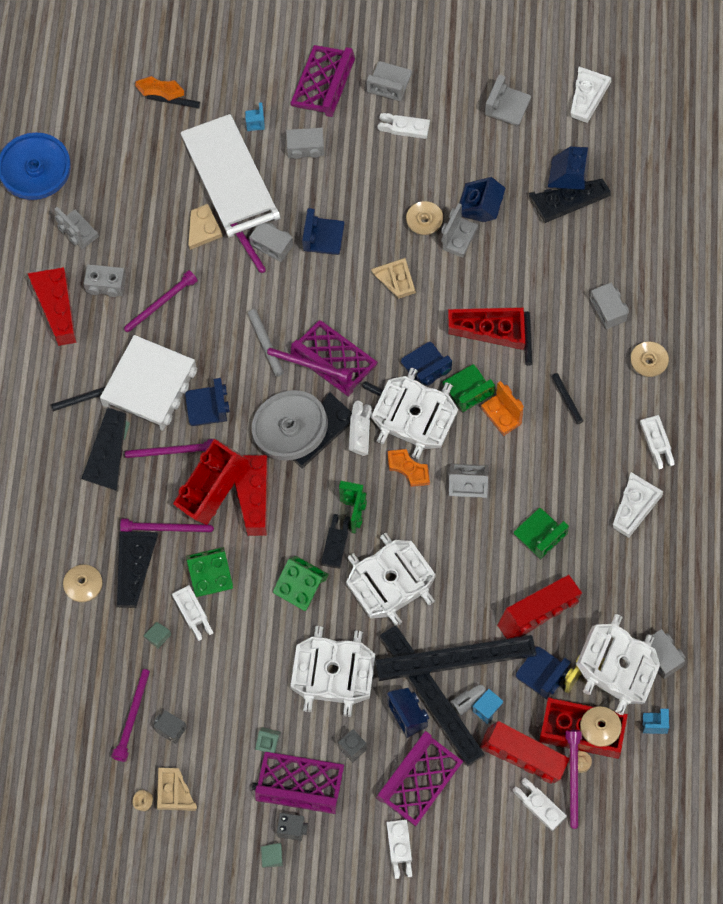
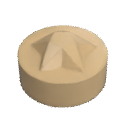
(584, 762)
(142, 800)

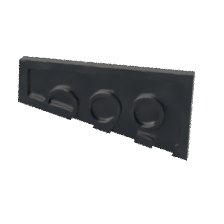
(559, 202)
(338, 420)
(105, 458)
(133, 564)

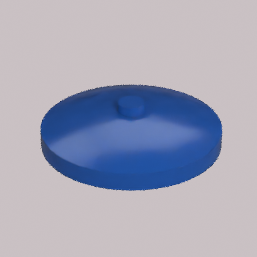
(34, 166)

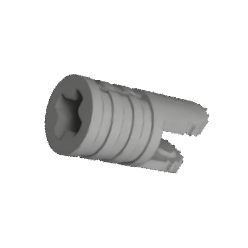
(471, 696)

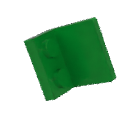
(469, 388)
(353, 494)
(541, 533)
(209, 572)
(299, 582)

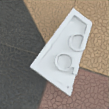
(588, 93)
(636, 504)

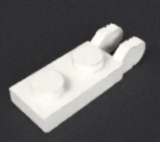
(404, 125)
(360, 428)
(657, 440)
(191, 610)
(540, 805)
(399, 846)

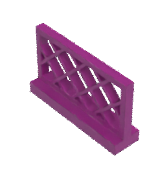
(337, 80)
(311, 353)
(404, 769)
(295, 798)

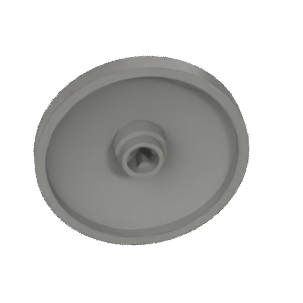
(289, 425)

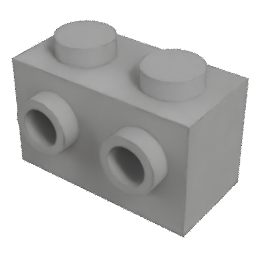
(104, 280)

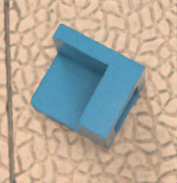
(255, 119)
(487, 706)
(656, 722)

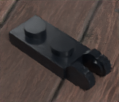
(335, 543)

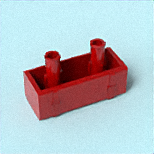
(210, 481)

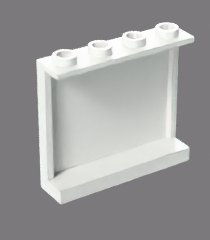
(149, 381)

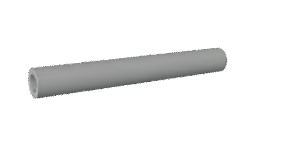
(265, 341)

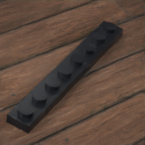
(455, 658)
(435, 701)

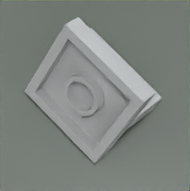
(468, 480)

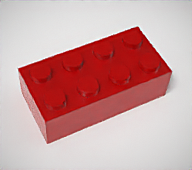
(567, 716)

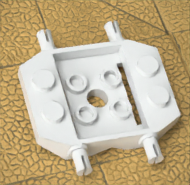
(410, 426)
(396, 592)
(627, 684)
(333, 686)

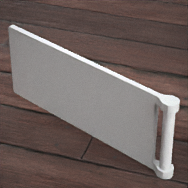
(229, 174)

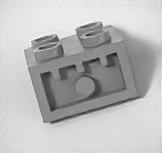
(389, 81)
(506, 103)
(76, 227)
(457, 233)

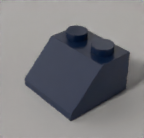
(569, 168)
(482, 199)
(407, 711)

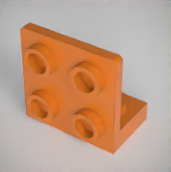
(504, 409)

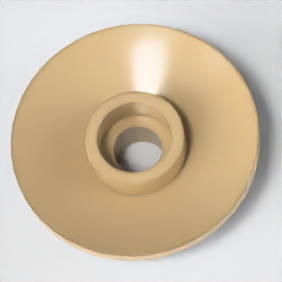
(424, 211)
(653, 352)
(87, 590)
(600, 735)

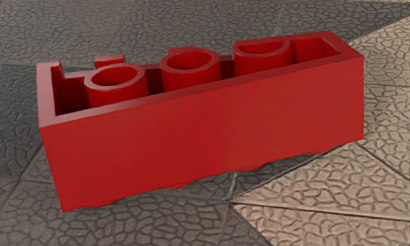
(54, 297)
(489, 325)
(253, 494)
(539, 607)
(524, 752)

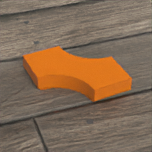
(166, 89)
(401, 462)

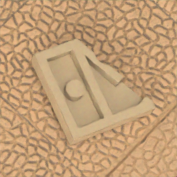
(202, 227)
(396, 278)
(172, 791)

